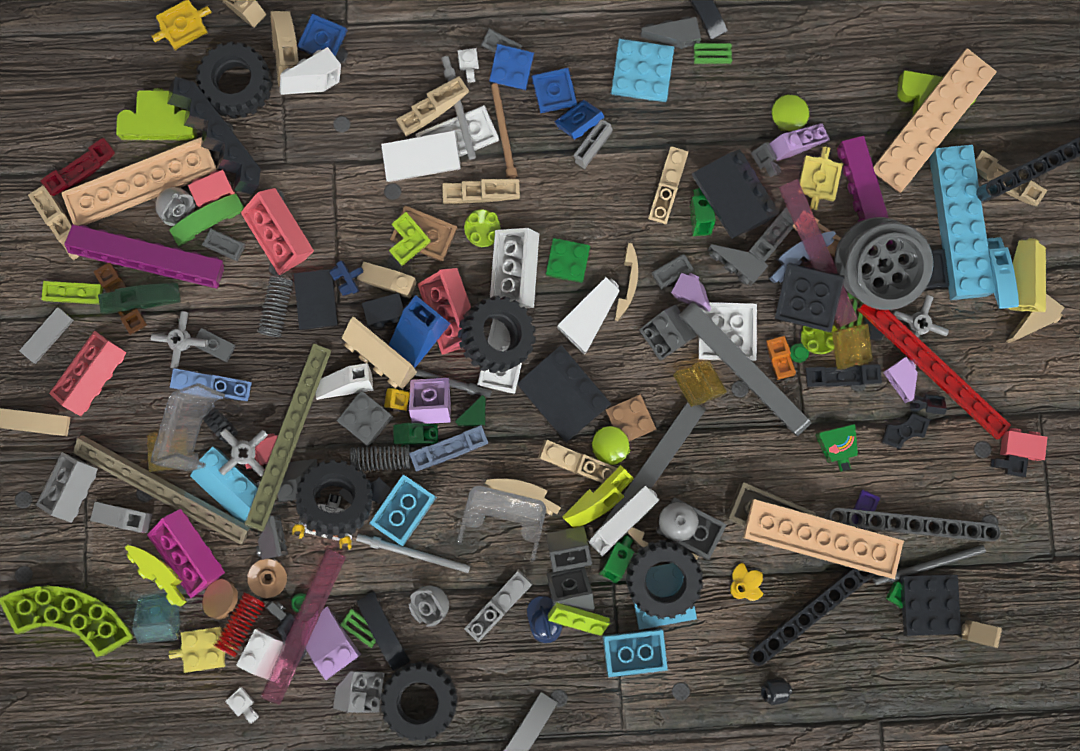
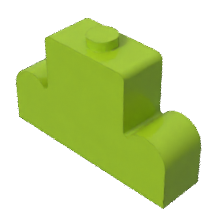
(916, 87)
(154, 119)

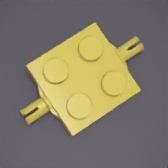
(820, 178)
(198, 650)

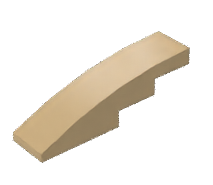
(437, 103)
(481, 191)
(52, 215)
(34, 422)

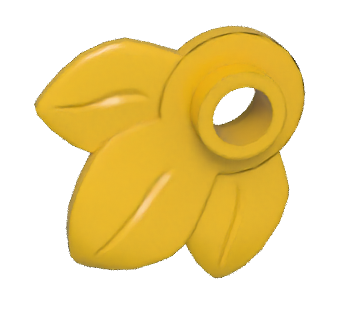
(748, 581)

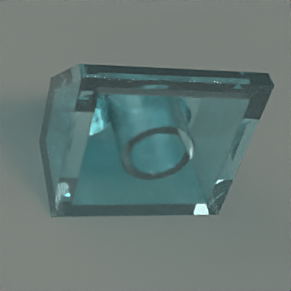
(156, 620)

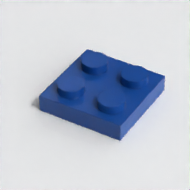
(320, 35)
(511, 67)
(554, 90)
(579, 119)

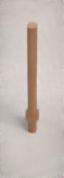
(511, 172)

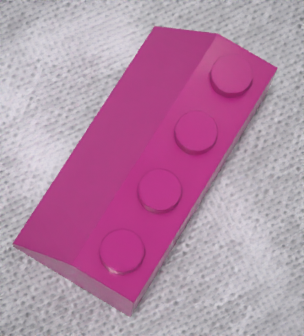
(185, 552)

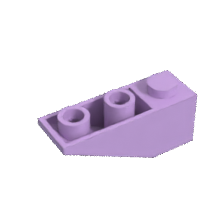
(799, 141)

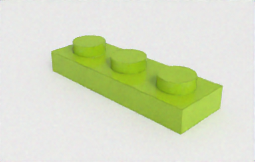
(71, 292)
(578, 619)

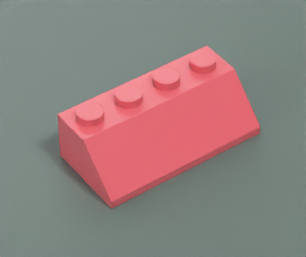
(276, 230)
(447, 297)
(87, 373)

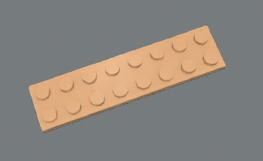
(933, 120)
(138, 182)
(823, 539)

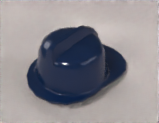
(541, 628)

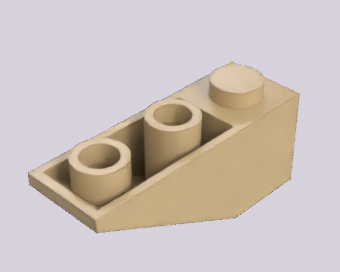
(248, 10)

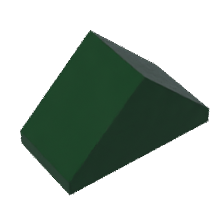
(474, 415)

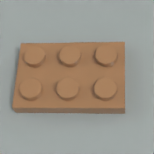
(437, 231)

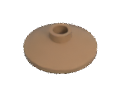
(258, 582)

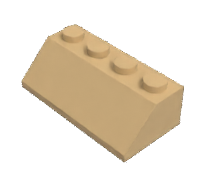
(378, 353)

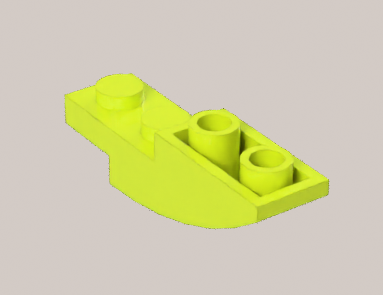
(596, 504)
(153, 567)

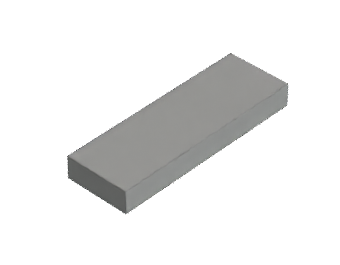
(46, 335)

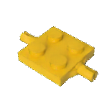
(181, 24)

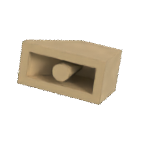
(981, 633)

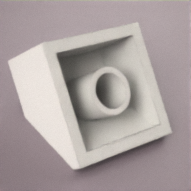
(261, 653)

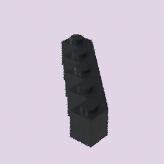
(215, 134)

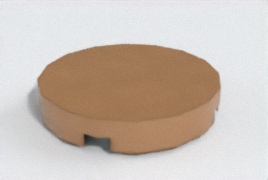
(220, 599)

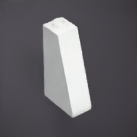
(586, 319)
(624, 520)

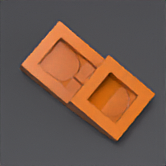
(780, 358)

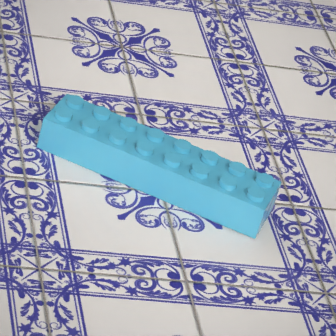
(961, 222)

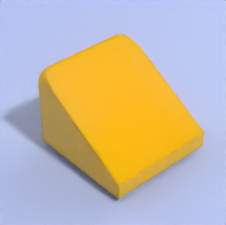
(396, 399)

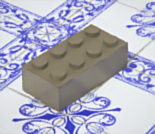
(742, 501)

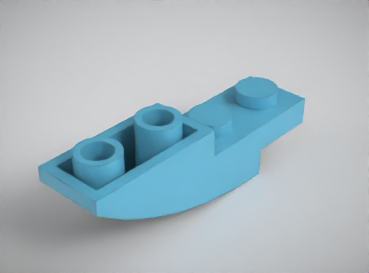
(1003, 274)

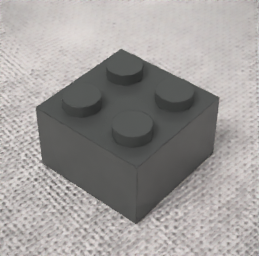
(365, 418)

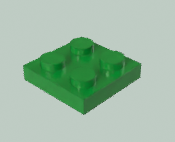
(568, 260)

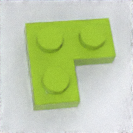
(413, 239)

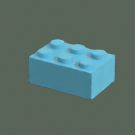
(403, 510)
(635, 652)

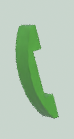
(206, 217)

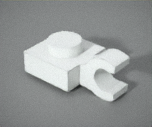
(468, 61)
(241, 703)

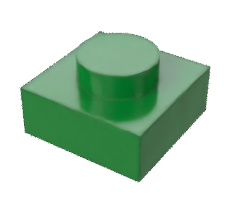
(894, 594)

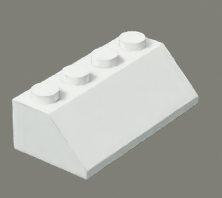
(515, 265)

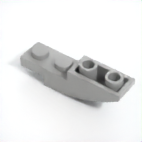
(498, 606)

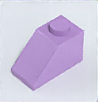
(691, 289)
(903, 378)

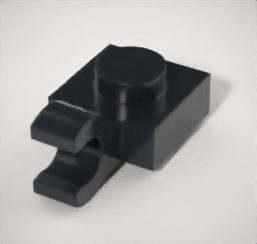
(931, 404)
(1013, 465)

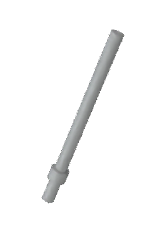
(449, 74)
(377, 543)

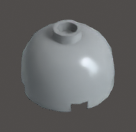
(174, 205)
(678, 521)
(429, 605)

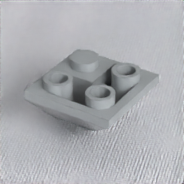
(359, 692)

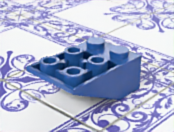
(417, 331)

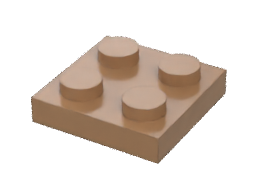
(631, 418)

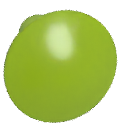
(790, 113)
(481, 227)
(817, 340)
(610, 445)

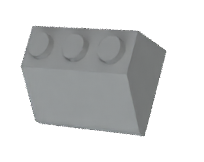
(66, 487)

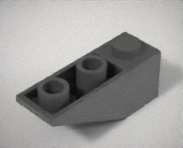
(677, 33)
(741, 263)

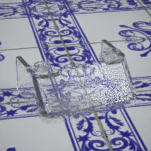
(181, 427)
(505, 506)

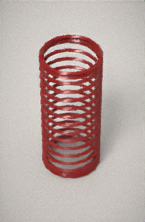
(218, 644)

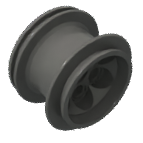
(913, 271)

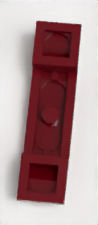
(79, 169)

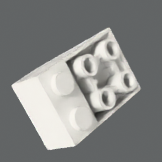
(311, 75)

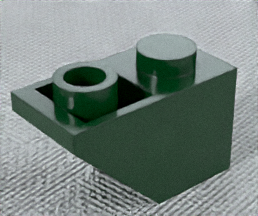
(415, 433)

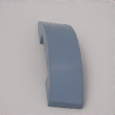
(448, 448)

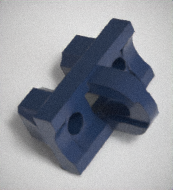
(350, 285)

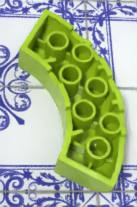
(69, 611)

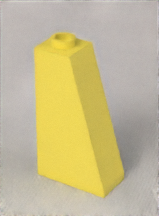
(1030, 275)

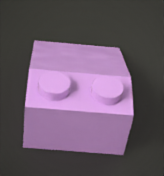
(330, 645)

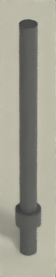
(470, 388)
(931, 564)

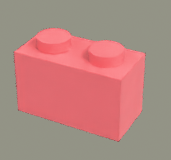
(211, 188)
(1023, 444)

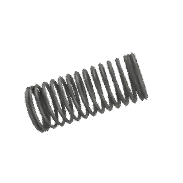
(272, 331)
(353, 458)

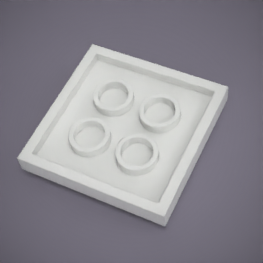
(738, 323)

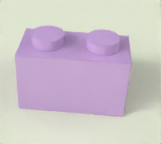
(430, 401)

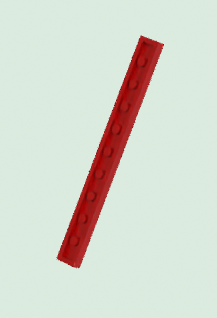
(936, 370)

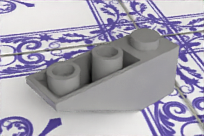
(121, 517)

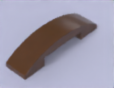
(111, 280)

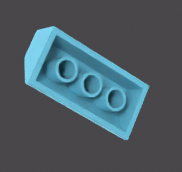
(232, 491)

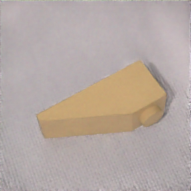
(388, 279)
(1036, 320)

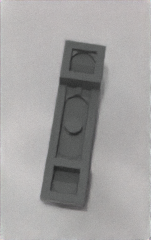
(773, 236)

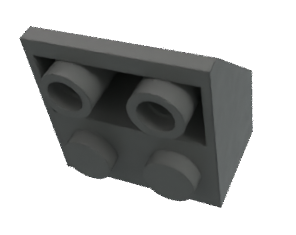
(667, 332)
(568, 549)

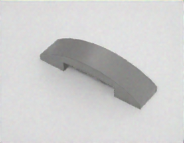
(532, 724)

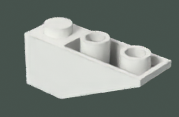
(345, 382)

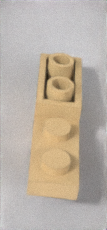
(283, 41)
(668, 185)
(575, 462)
(523, 489)

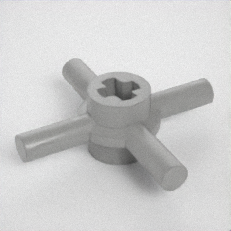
(925, 319)
(178, 346)
(251, 452)

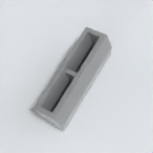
(583, 161)

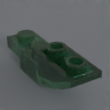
(139, 297)

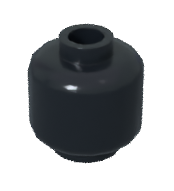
(776, 691)

